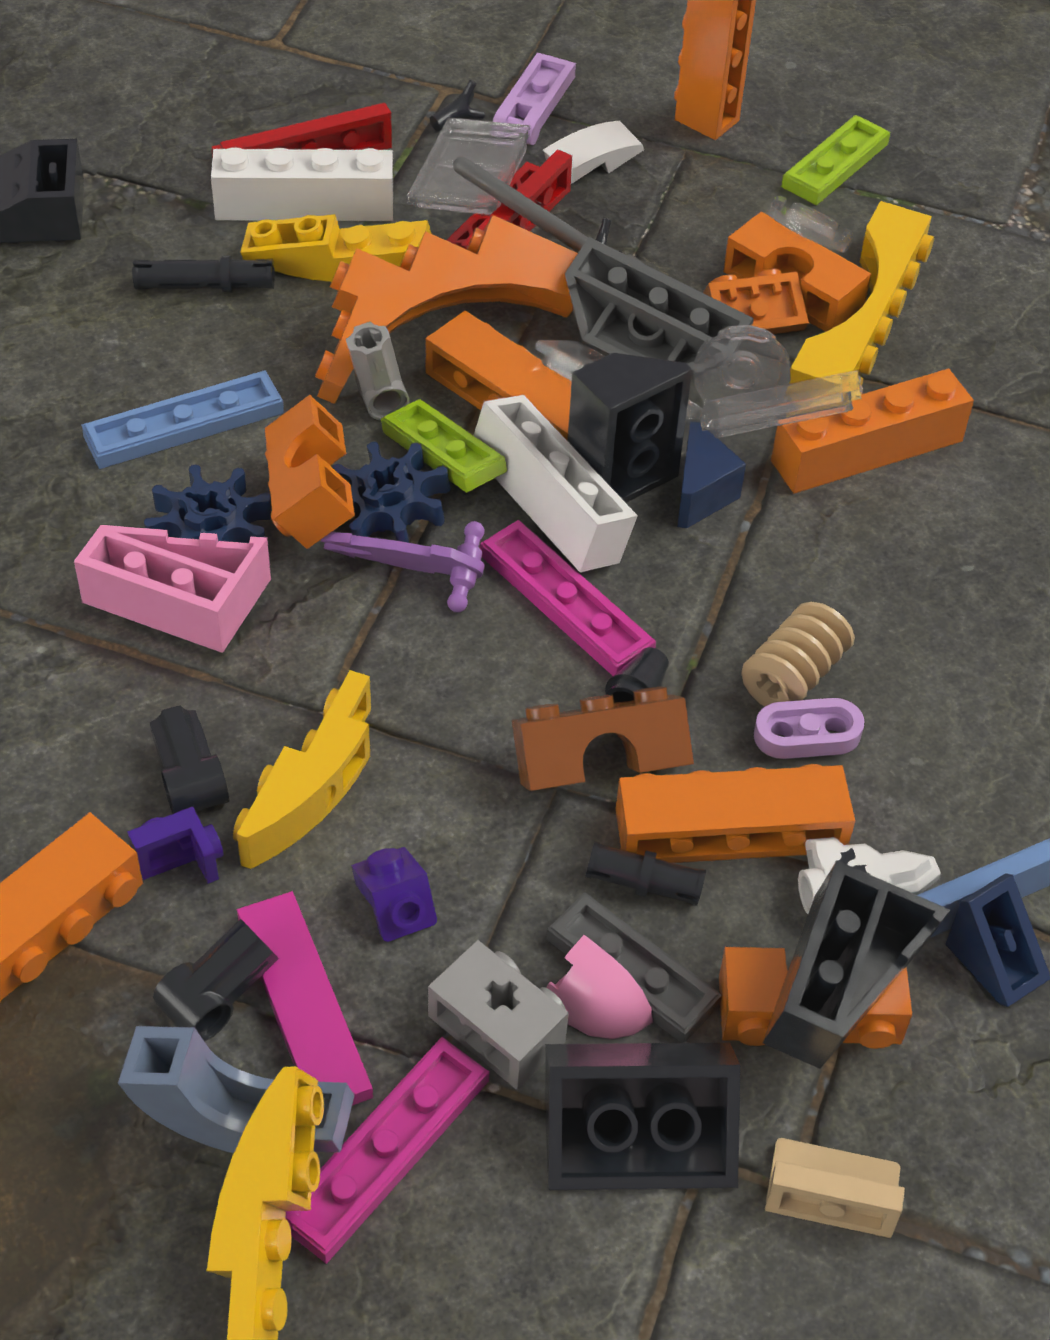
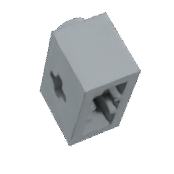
(497, 1012)

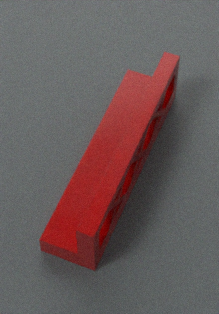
(343, 131)
(541, 184)

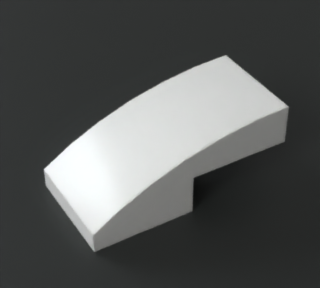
(601, 144)

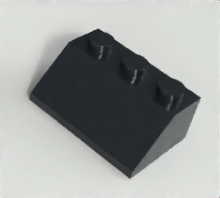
(630, 420)
(642, 1116)

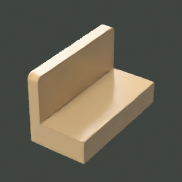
(835, 1187)

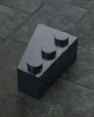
(846, 959)

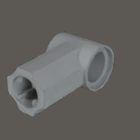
(376, 370)

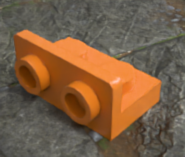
(768, 297)

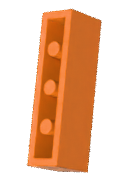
(713, 64)
(488, 366)
(877, 432)
(733, 812)
(61, 897)

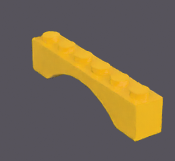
(891, 253)

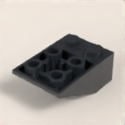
(41, 192)

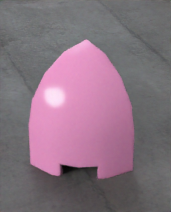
(601, 994)

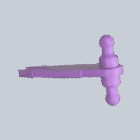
(462, 564)

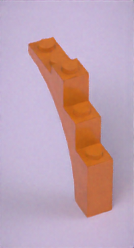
(498, 265)

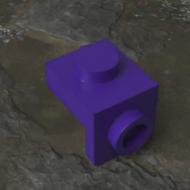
(174, 841)
(396, 891)

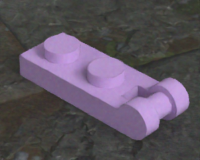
(536, 93)

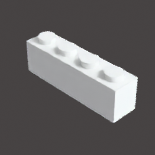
(302, 183)
(556, 484)

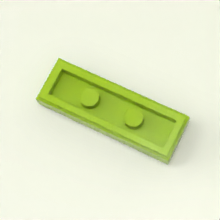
(835, 159)
(444, 444)

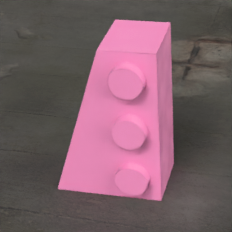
(174, 584)

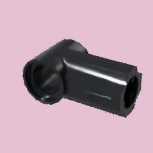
(189, 770)
(203, 991)

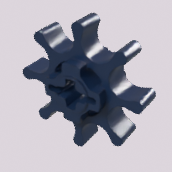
(394, 492)
(210, 509)

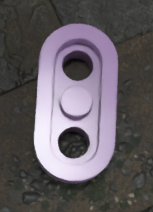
(807, 727)

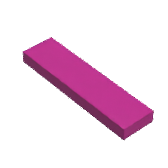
(565, 597)
(304, 997)
(387, 1147)

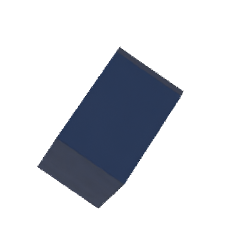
(710, 477)
(998, 941)

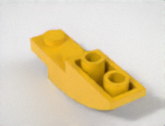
(316, 245)
(311, 781)
(266, 1177)

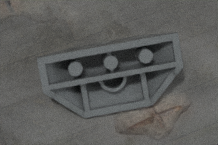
(641, 310)

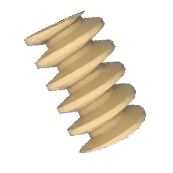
(797, 654)

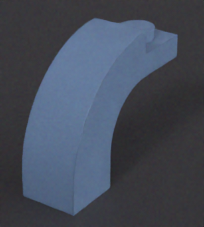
(204, 1098)

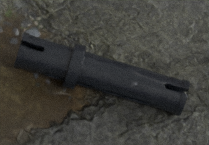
(195, 274)

